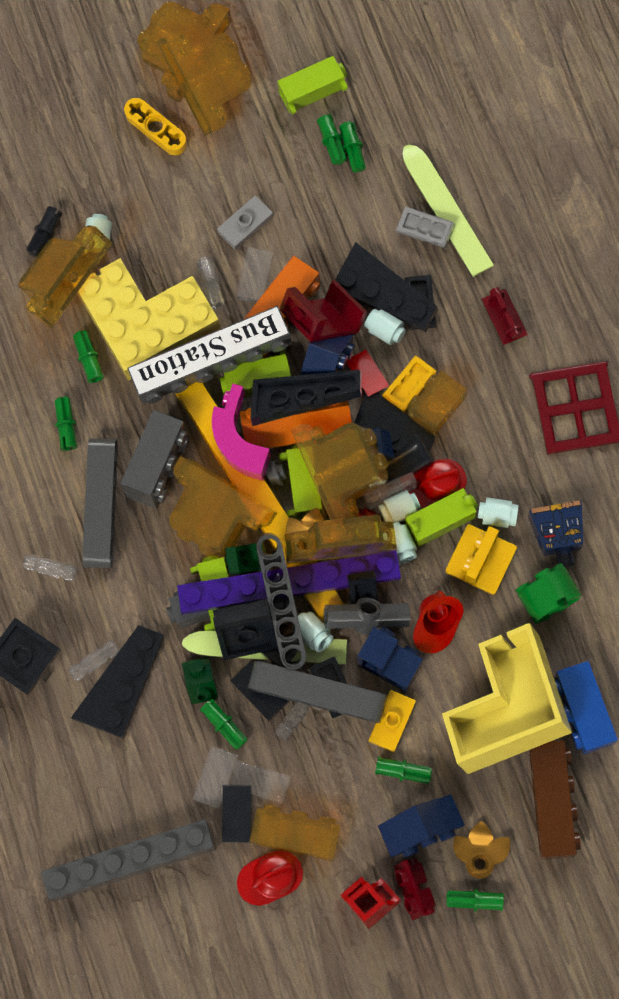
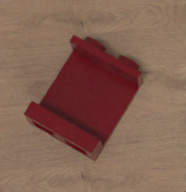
(326, 317)

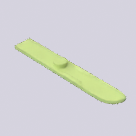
(446, 208)
(207, 644)

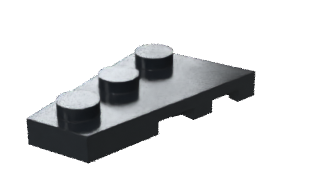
(380, 413)

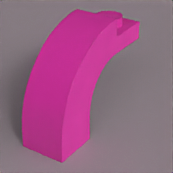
(239, 454)

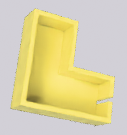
(143, 328)
(519, 712)

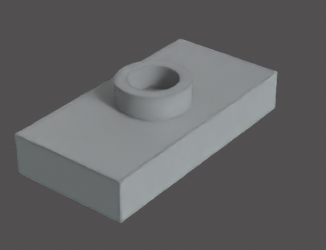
(245, 222)
(425, 227)

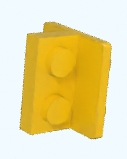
(481, 558)

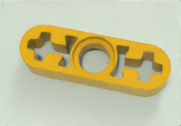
(150, 116)

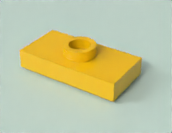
(409, 383)
(393, 721)

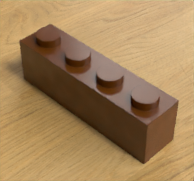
(553, 801)

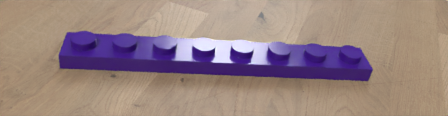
(303, 581)

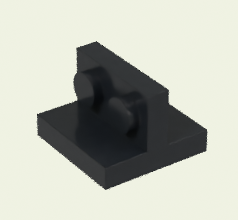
(245, 629)
(25, 656)

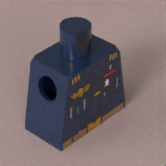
(558, 530)

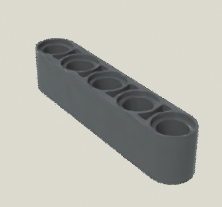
(100, 503)
(286, 613)
(317, 692)

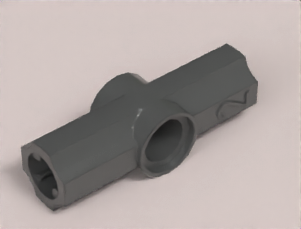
(366, 615)

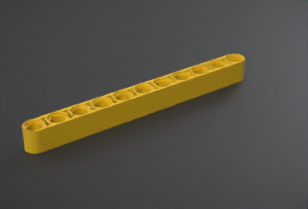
(200, 408)

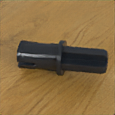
(43, 231)

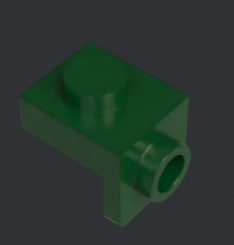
(242, 558)
(199, 680)

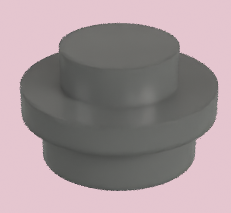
(276, 474)

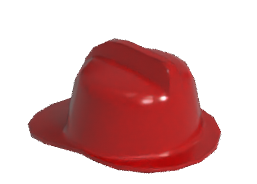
(438, 481)
(437, 622)
(269, 878)

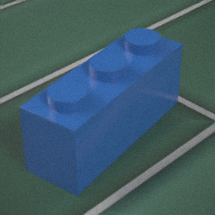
(585, 708)

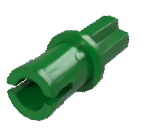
(331, 139)
(352, 146)
(88, 356)
(65, 424)
(224, 724)
(403, 770)
(475, 900)

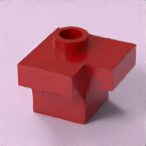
(370, 901)

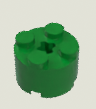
(549, 593)

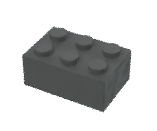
(155, 459)

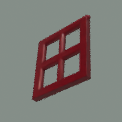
(576, 407)

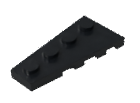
(382, 289)
(301, 393)
(119, 688)

